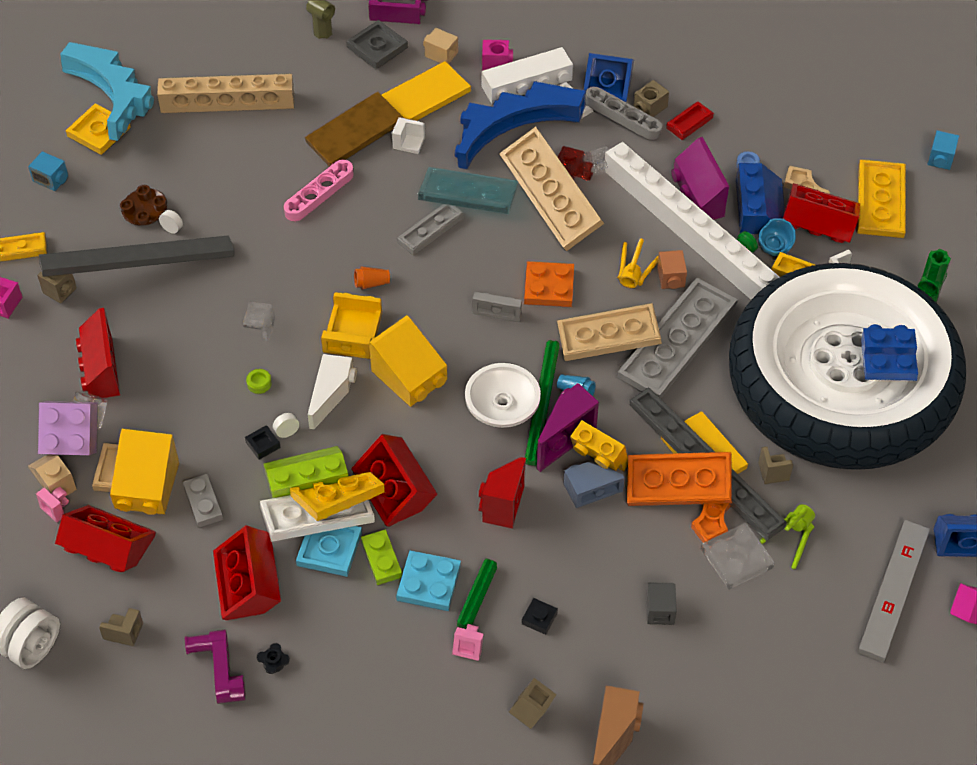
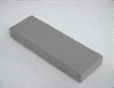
(430, 228)

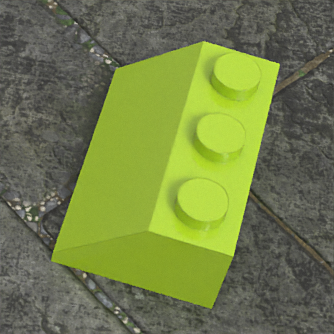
(304, 470)

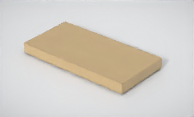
(609, 332)

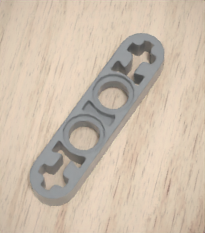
(648, 129)

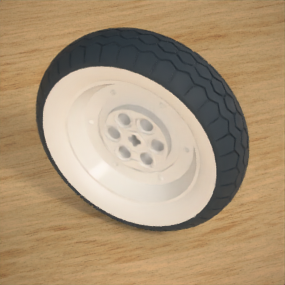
(803, 367)

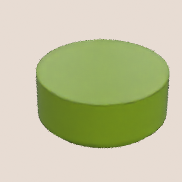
(259, 381)

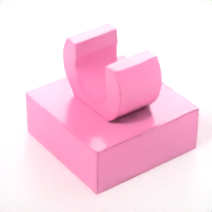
(52, 502)
(468, 642)

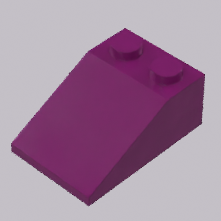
(571, 407)

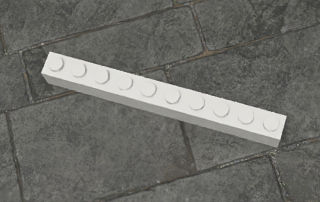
(688, 221)

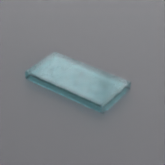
(468, 190)

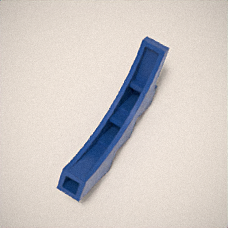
(539, 104)

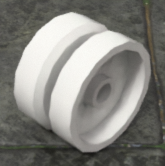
(27, 632)

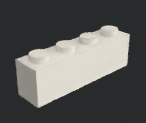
(518, 76)

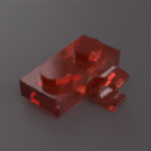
(572, 161)

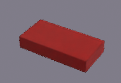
(690, 120)

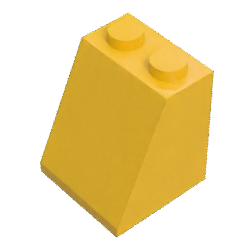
(407, 362)
(144, 471)

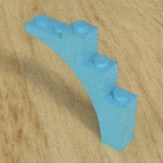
(118, 82)

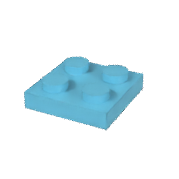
(330, 550)
(428, 580)

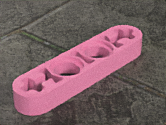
(322, 192)

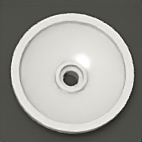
(502, 385)

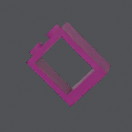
(397, 11)

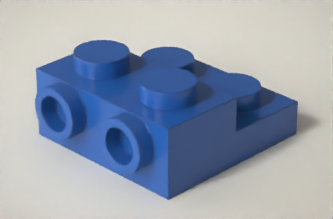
(889, 353)

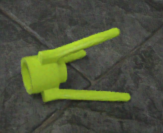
(799, 520)

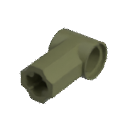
(322, 13)

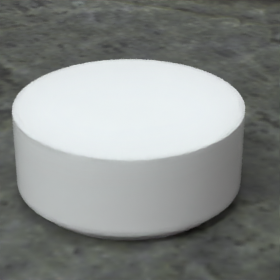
(171, 221)
(285, 425)

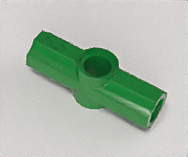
(934, 273)

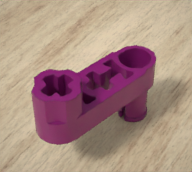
(226, 687)

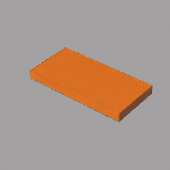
(679, 479)

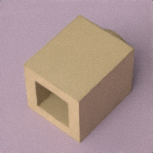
(441, 46)

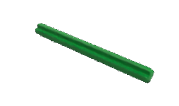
(545, 384)

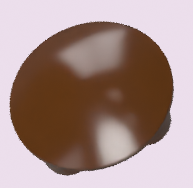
(143, 206)

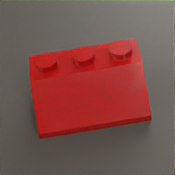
(822, 213)
(97, 357)
(404, 481)
(104, 537)
(246, 574)

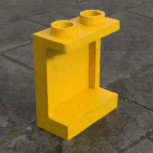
(352, 325)

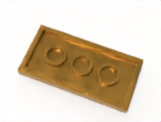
(354, 129)

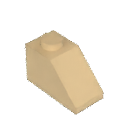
(52, 474)

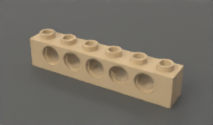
(225, 93)

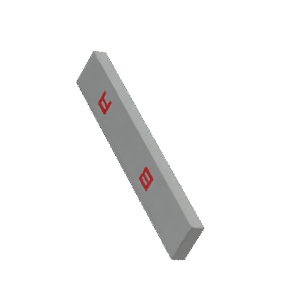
(893, 591)

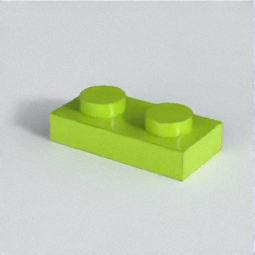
(381, 557)

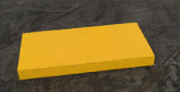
(427, 92)
(882, 198)

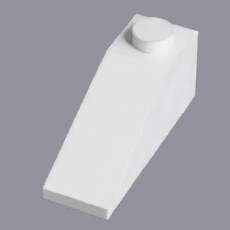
(330, 387)

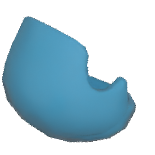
(777, 236)

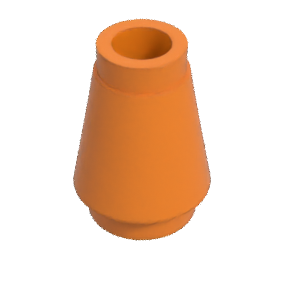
(370, 277)

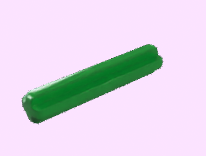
(477, 593)

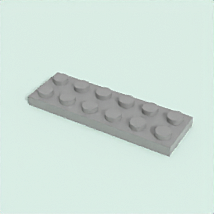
(682, 335)

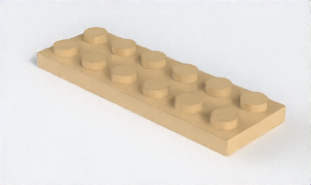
(551, 189)

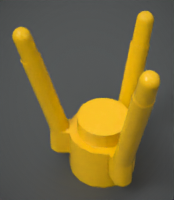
(630, 275)

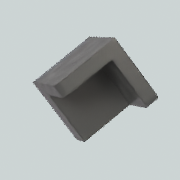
(661, 603)

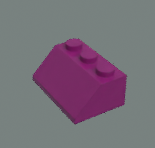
(701, 179)

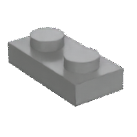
(497, 306)
(202, 500)

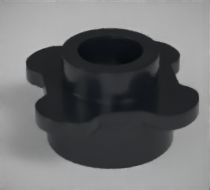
(276, 665)

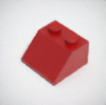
(503, 493)

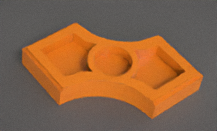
(711, 521)

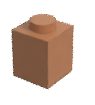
(672, 269)

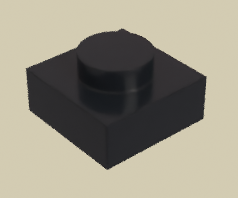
(262, 442)
(539, 616)

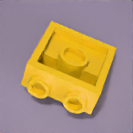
(600, 446)

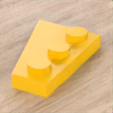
(330, 499)

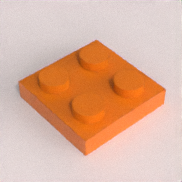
(549, 284)

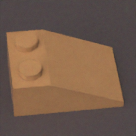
(618, 721)

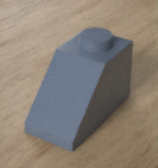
(591, 483)

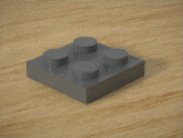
(377, 44)

